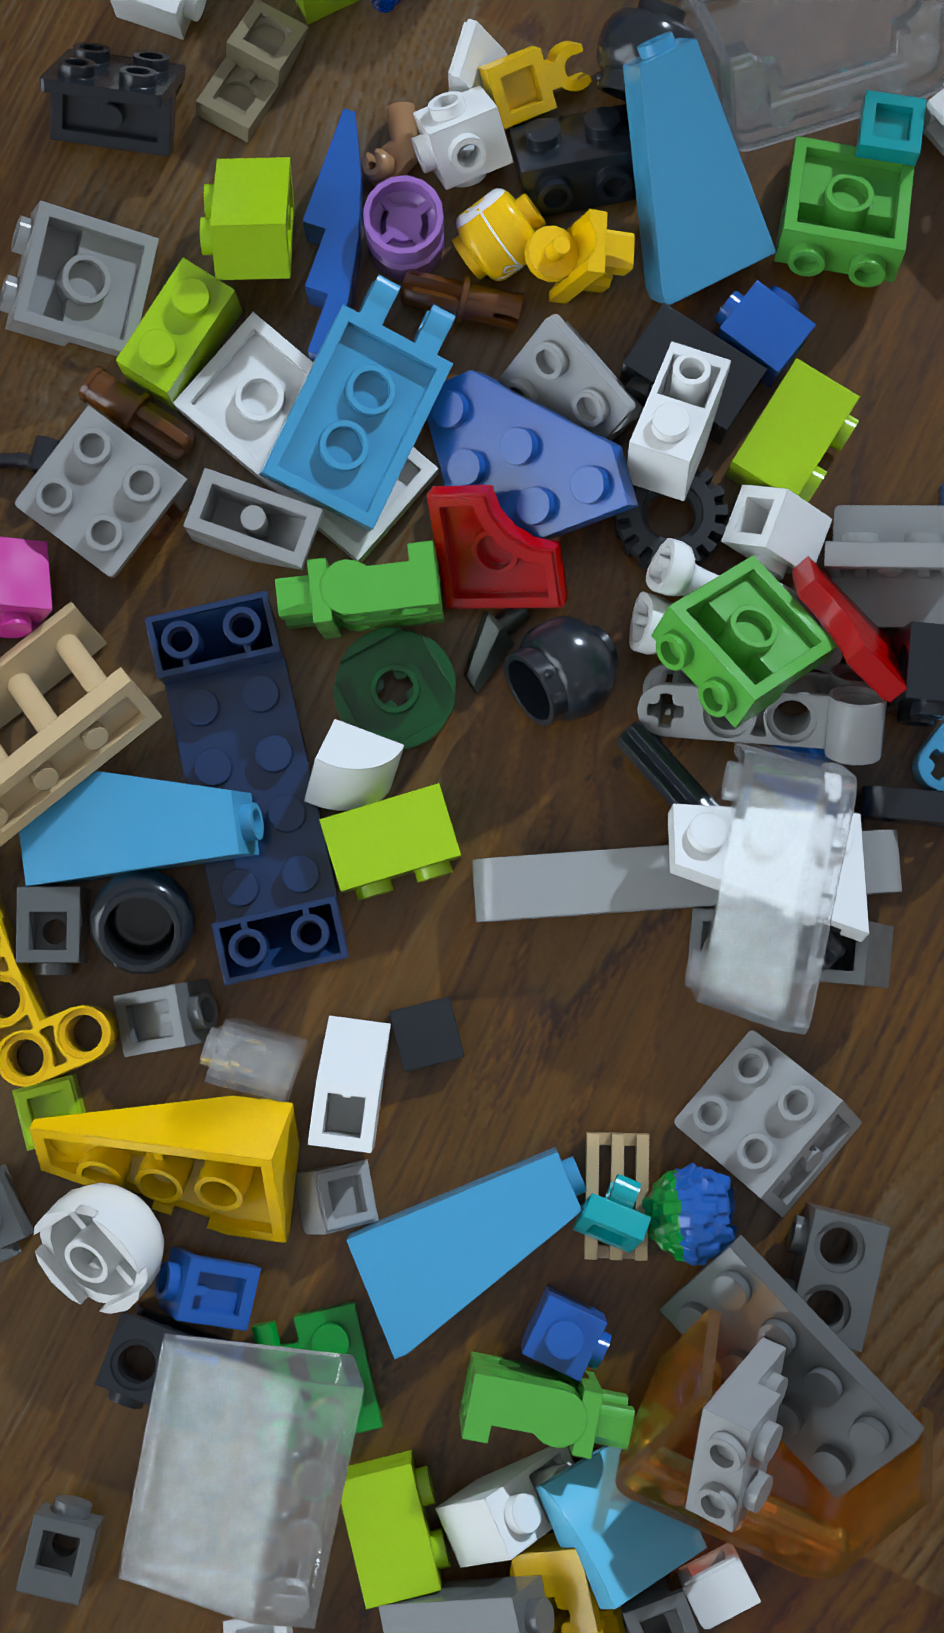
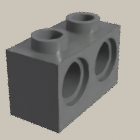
(849, 1277)

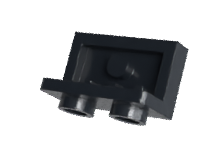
(575, 160)

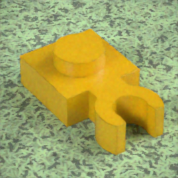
(525, 82)

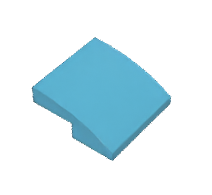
(615, 1537)

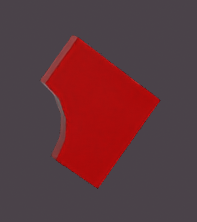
(488, 557)
(855, 634)

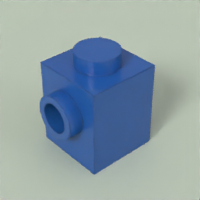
(765, 328)
(566, 1334)

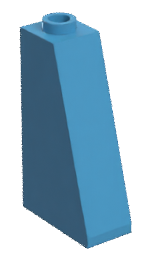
(688, 174)
(134, 825)
(456, 1245)

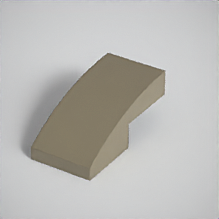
(254, 70)

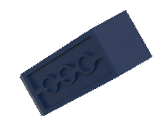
(245, 735)

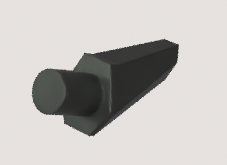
(492, 644)

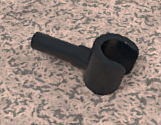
(41, 450)

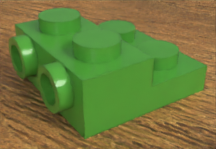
(844, 213)
(741, 641)

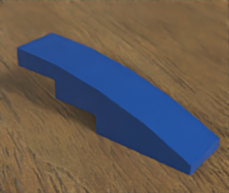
(335, 225)

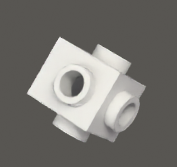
(461, 138)

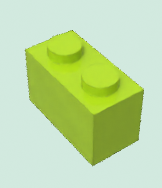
(249, 219)
(179, 333)
(795, 432)
(391, 841)
(391, 1529)

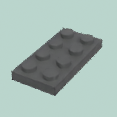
(834, 1407)

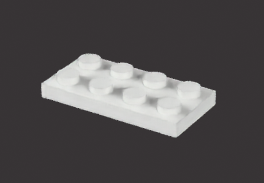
(243, 405)

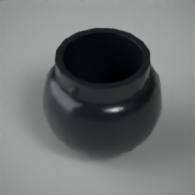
(628, 30)
(562, 670)
(142, 921)

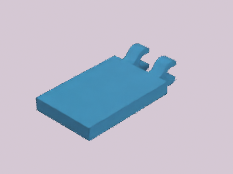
(360, 409)

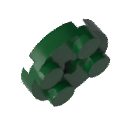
(404, 656)

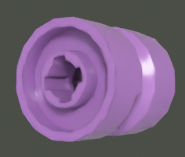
(404, 226)

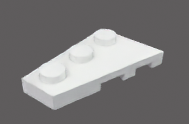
(699, 850)

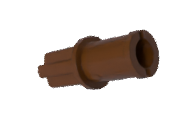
(462, 299)
(137, 414)

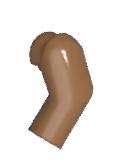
(397, 155)

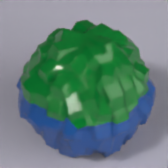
(691, 1213)

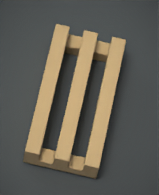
(617, 1140)

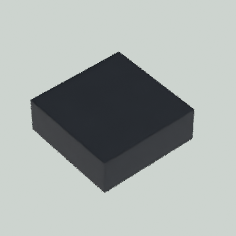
(427, 1034)

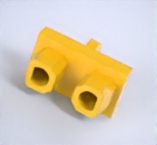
(580, 256)

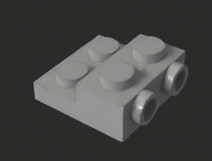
(77, 279)
(739, 1439)

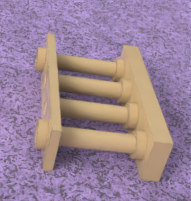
(77, 740)

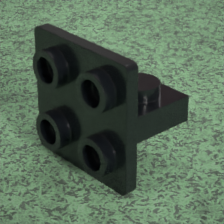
(113, 98)

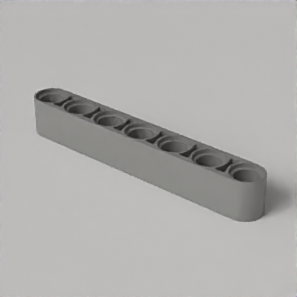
(624, 881)

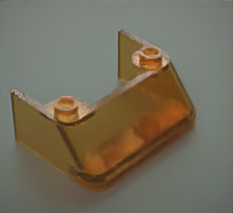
(801, 1520)

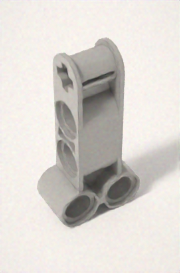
(841, 715)

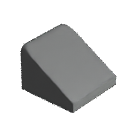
(336, 1197)

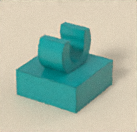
(890, 127)
(612, 1217)

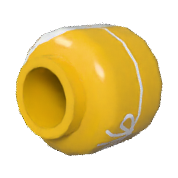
(496, 234)

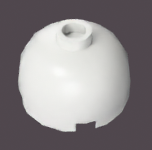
(101, 1246)

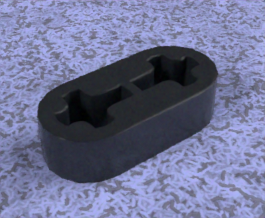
(902, 806)

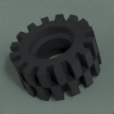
(704, 536)

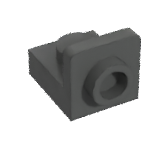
(165, 1017)

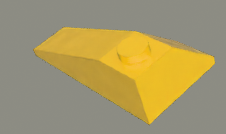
(204, 1155)

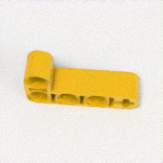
(34, 1023)

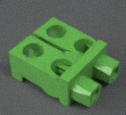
(363, 595)
(542, 1403)

